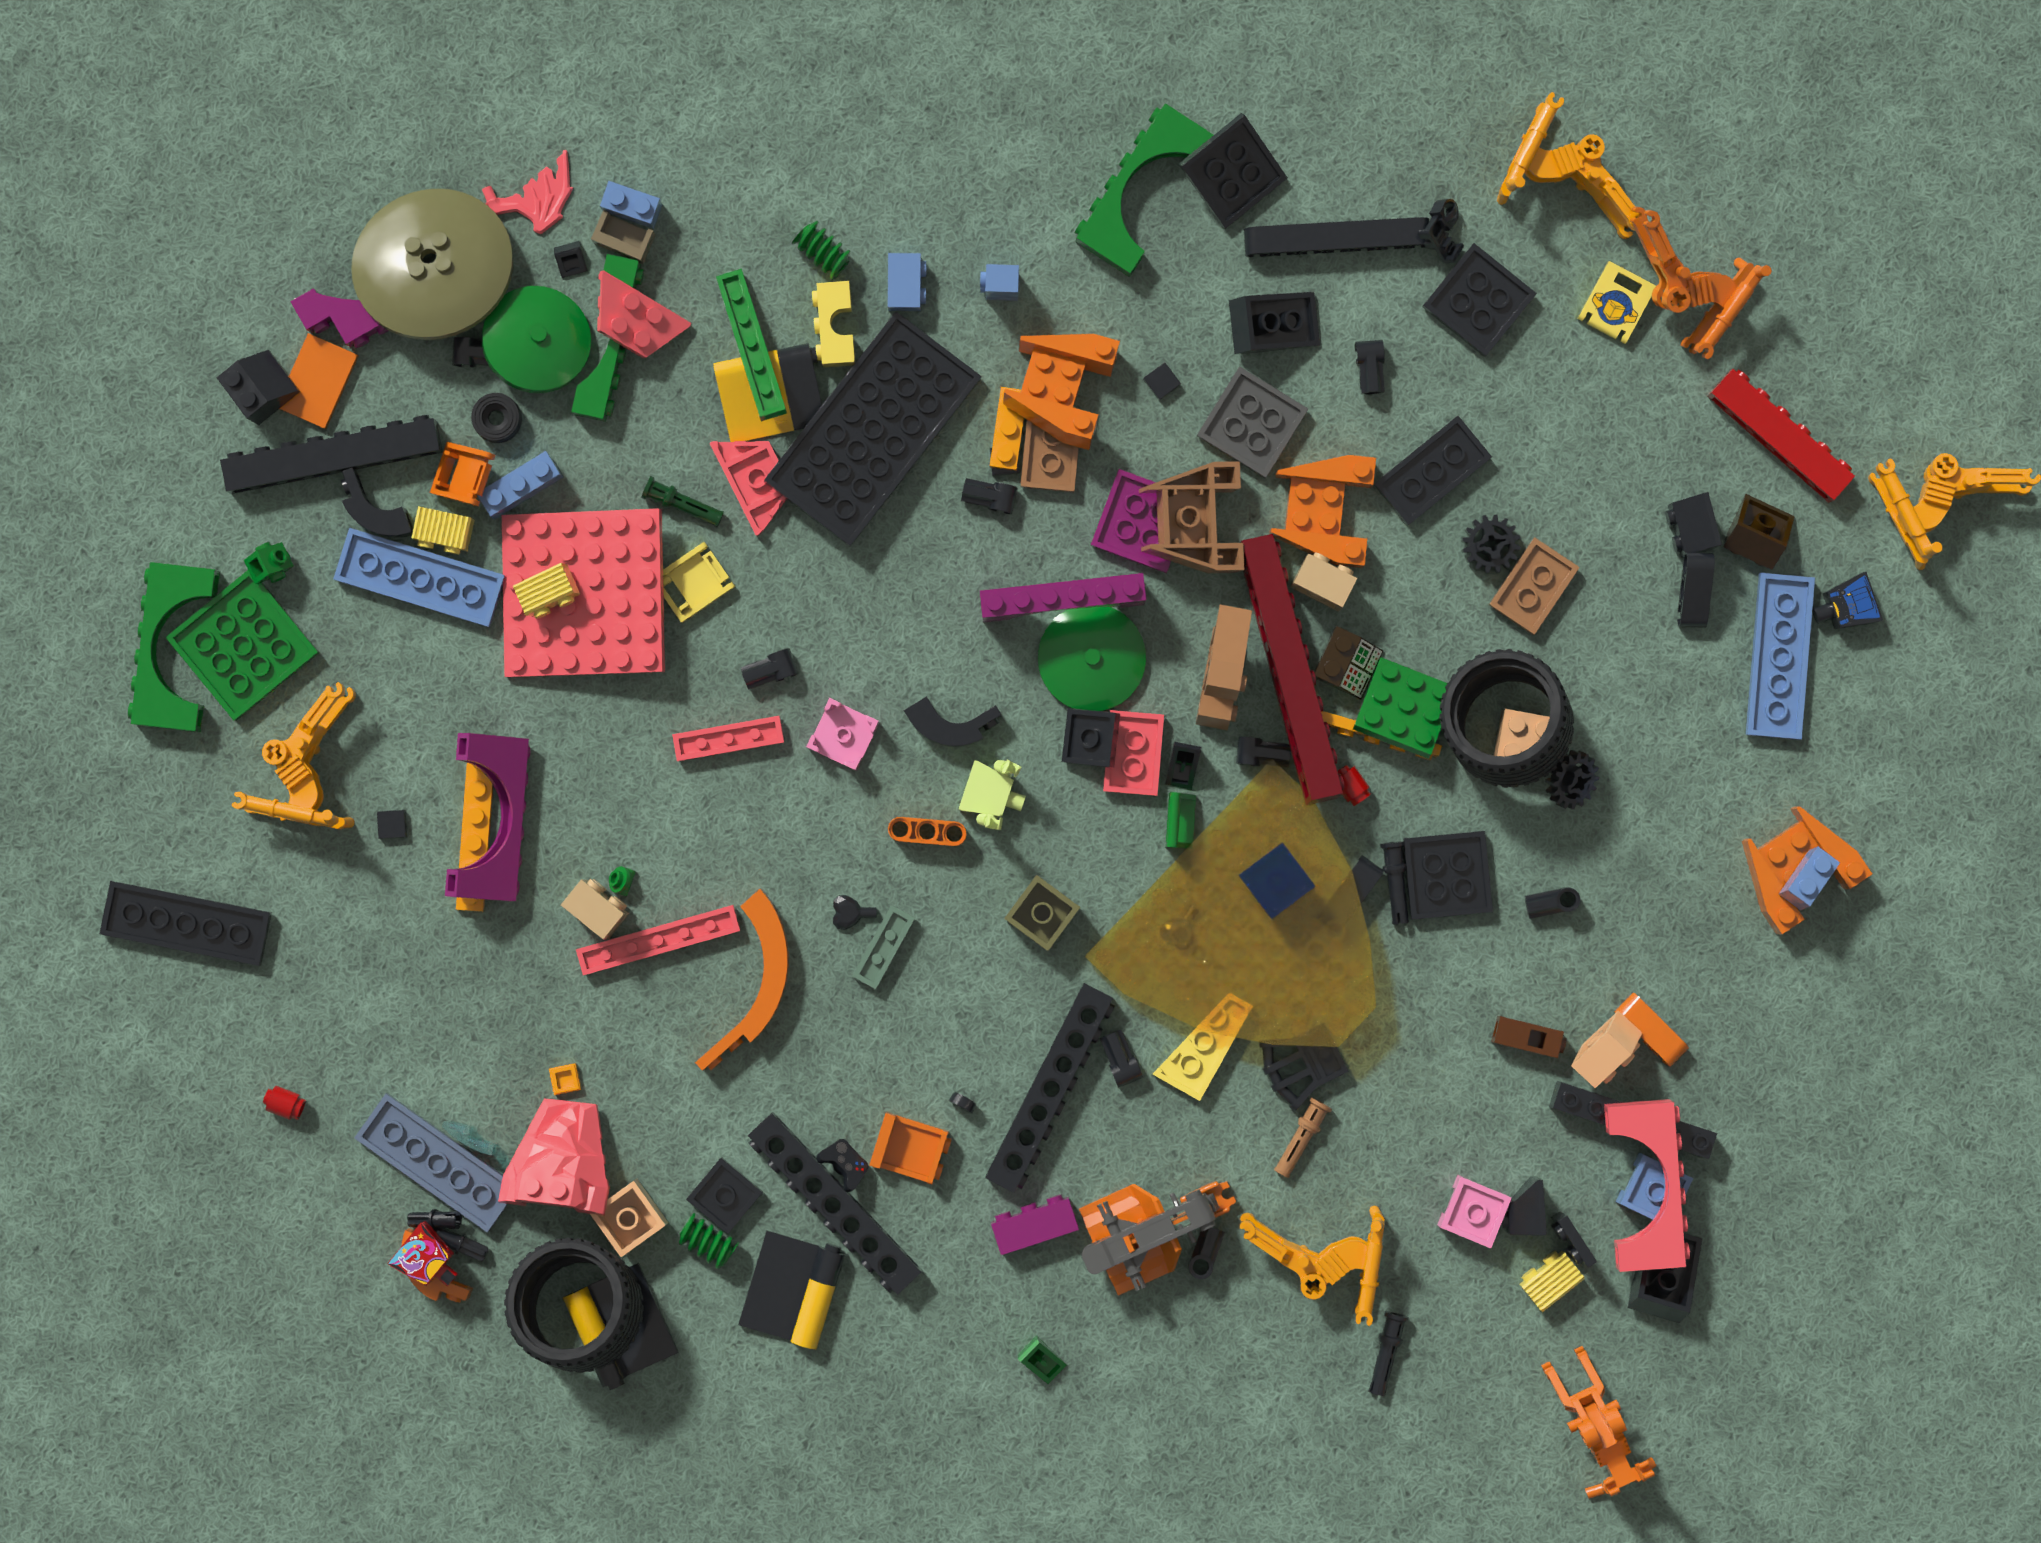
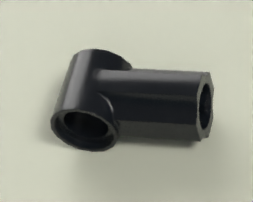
(468, 352)
(1370, 362)
(995, 496)
(773, 668)
(1258, 752)
(1549, 902)
(1123, 1064)
(1207, 1249)

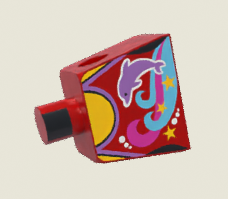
(424, 1257)

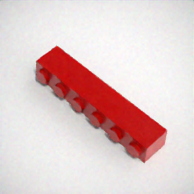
(1781, 435)

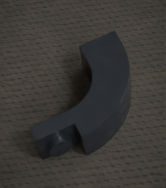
(946, 733)

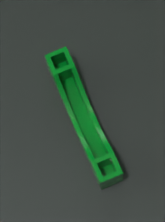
(595, 392)

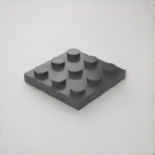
(1252, 422)

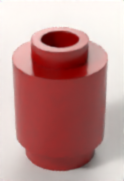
(1354, 785)
(284, 1103)

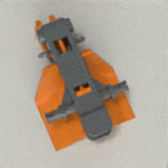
(1138, 1238)

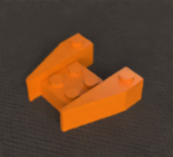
(1054, 383)
(1317, 507)
(1778, 858)

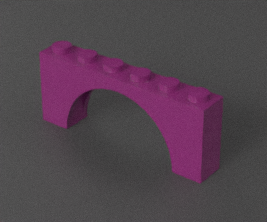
(1085, 593)
(505, 764)

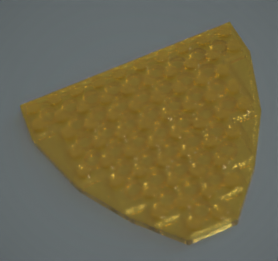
(1215, 957)

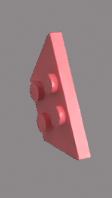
(634, 318)
(746, 468)

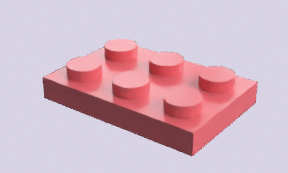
(1136, 755)

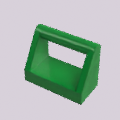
(1180, 820)

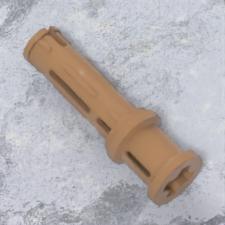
(1285, 1166)

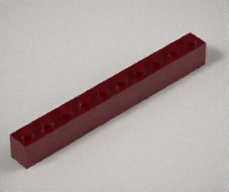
(1290, 670)

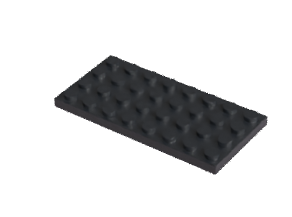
(872, 429)

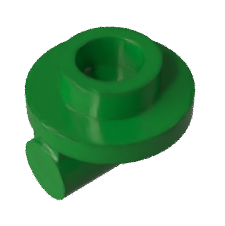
(621, 880)

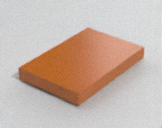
(321, 377)

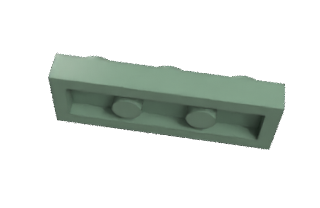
(883, 947)

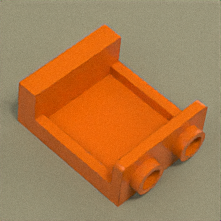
(910, 1148)

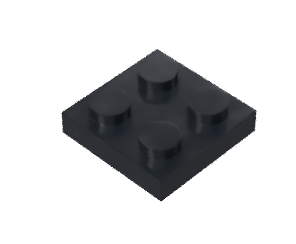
(1090, 737)
(724, 1195)
(1567, 1232)

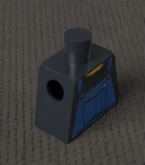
(1849, 604)

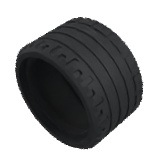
(1484, 673)
(529, 1280)

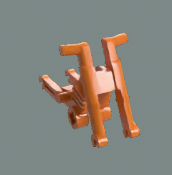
(1697, 287)
(1600, 1430)

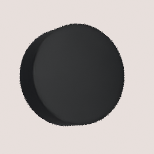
(962, 1102)

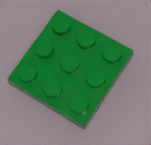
(1402, 708)

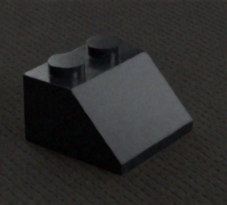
(258, 385)
(1693, 524)

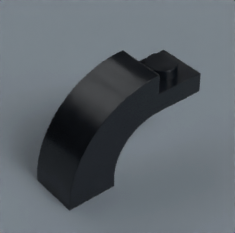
(386, 523)

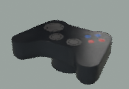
(844, 1162)

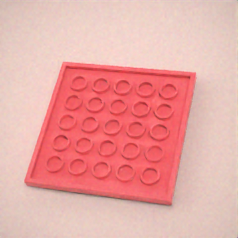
(620, 606)

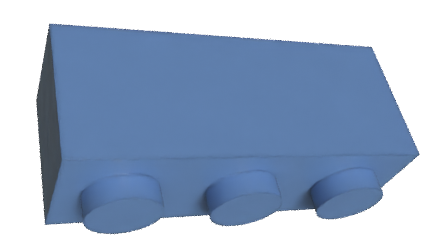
(520, 485)

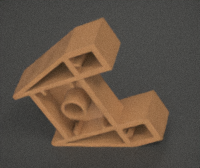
(1189, 519)
(1224, 668)

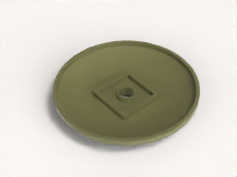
(440, 296)

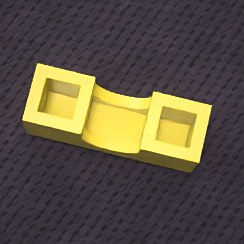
(831, 300)

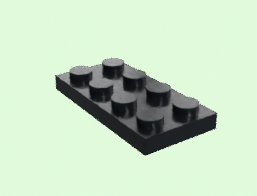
(1432, 470)

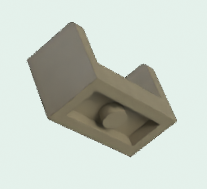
(623, 237)

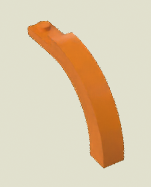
(776, 965)

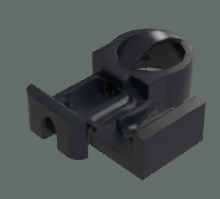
(1435, 232)

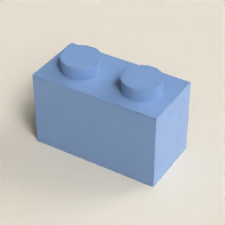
(631, 204)
(905, 281)
(1000, 282)
(1809, 878)

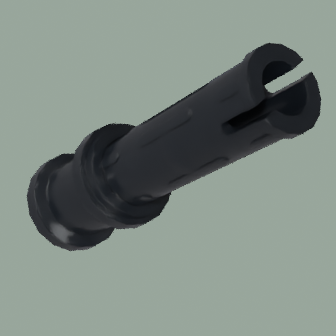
(1394, 869)
(1390, 1340)

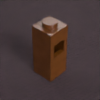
(1528, 1037)

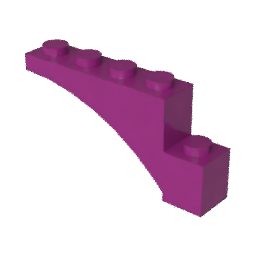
(348, 316)

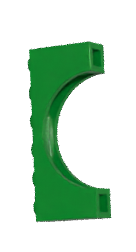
(1105, 231)
(167, 591)

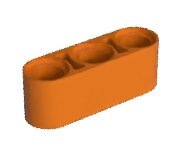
(913, 834)
(1654, 1030)

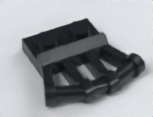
(1321, 1063)

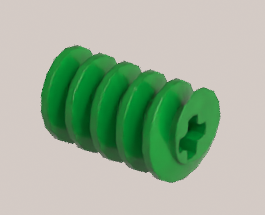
(822, 249)
(707, 1242)

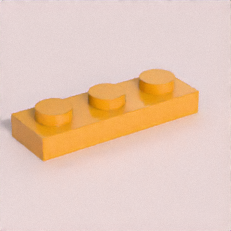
(1006, 436)

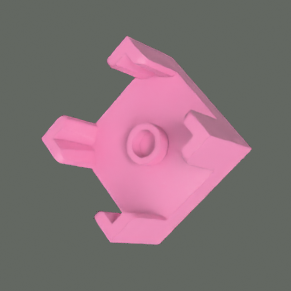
(843, 734)
(1474, 1211)

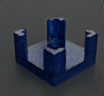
(1277, 881)

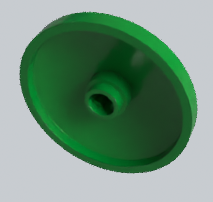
(536, 339)
(1091, 658)

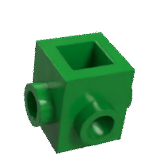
(268, 563)

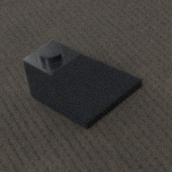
(1527, 1210)

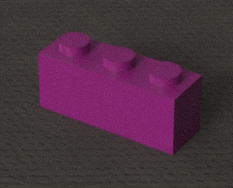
(1034, 1224)

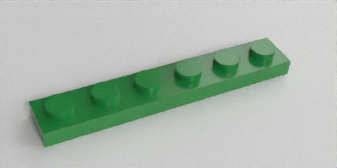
(751, 345)

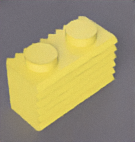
(443, 530)
(546, 591)
(1551, 1280)

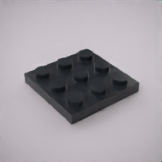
(1233, 170)
(1479, 300)
(1447, 875)

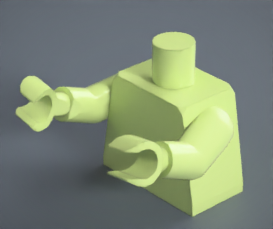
(990, 792)

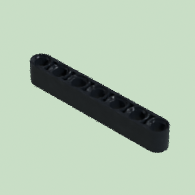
(1331, 236)

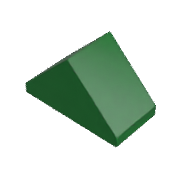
(1041, 1360)

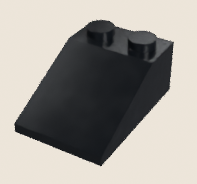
(1274, 322)
(1667, 1291)

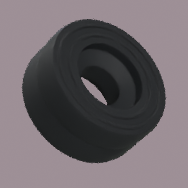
(496, 402)

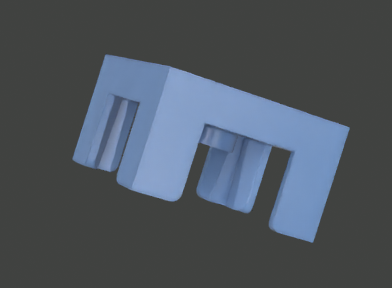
(1647, 1187)

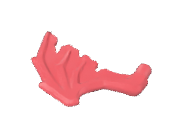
(541, 199)

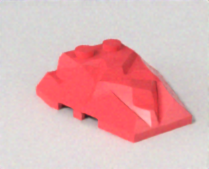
(559, 1160)

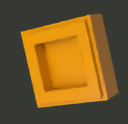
(565, 1079)

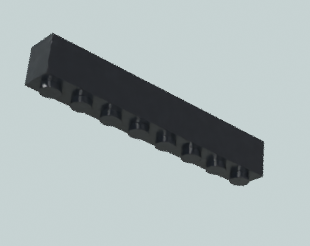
(332, 455)

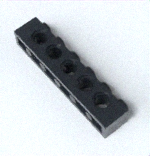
(1591, 1107)

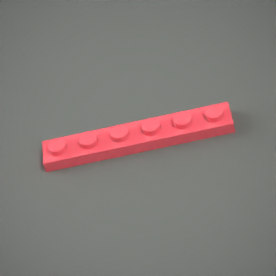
(658, 940)

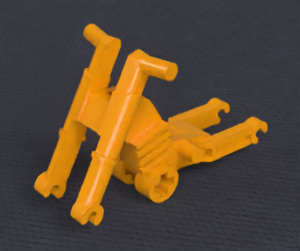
(1568, 162)
(1937, 496)
(295, 766)
(1330, 1263)

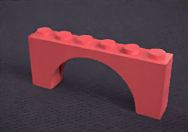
(1662, 1241)

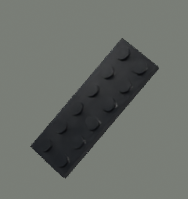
(185, 923)

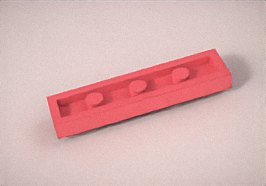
(728, 738)

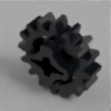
(1493, 556)
(1573, 780)

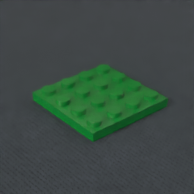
(242, 645)

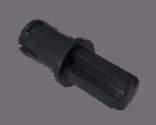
(435, 1219)
(463, 1245)

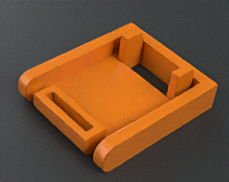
(469, 475)

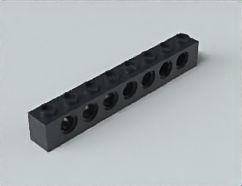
(999, 1171)
(893, 1280)

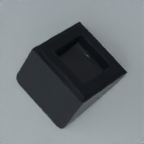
(570, 259)

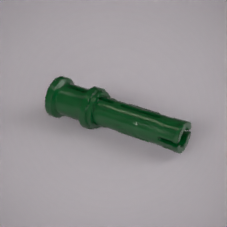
(671, 498)

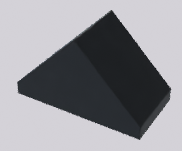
(1183, 765)

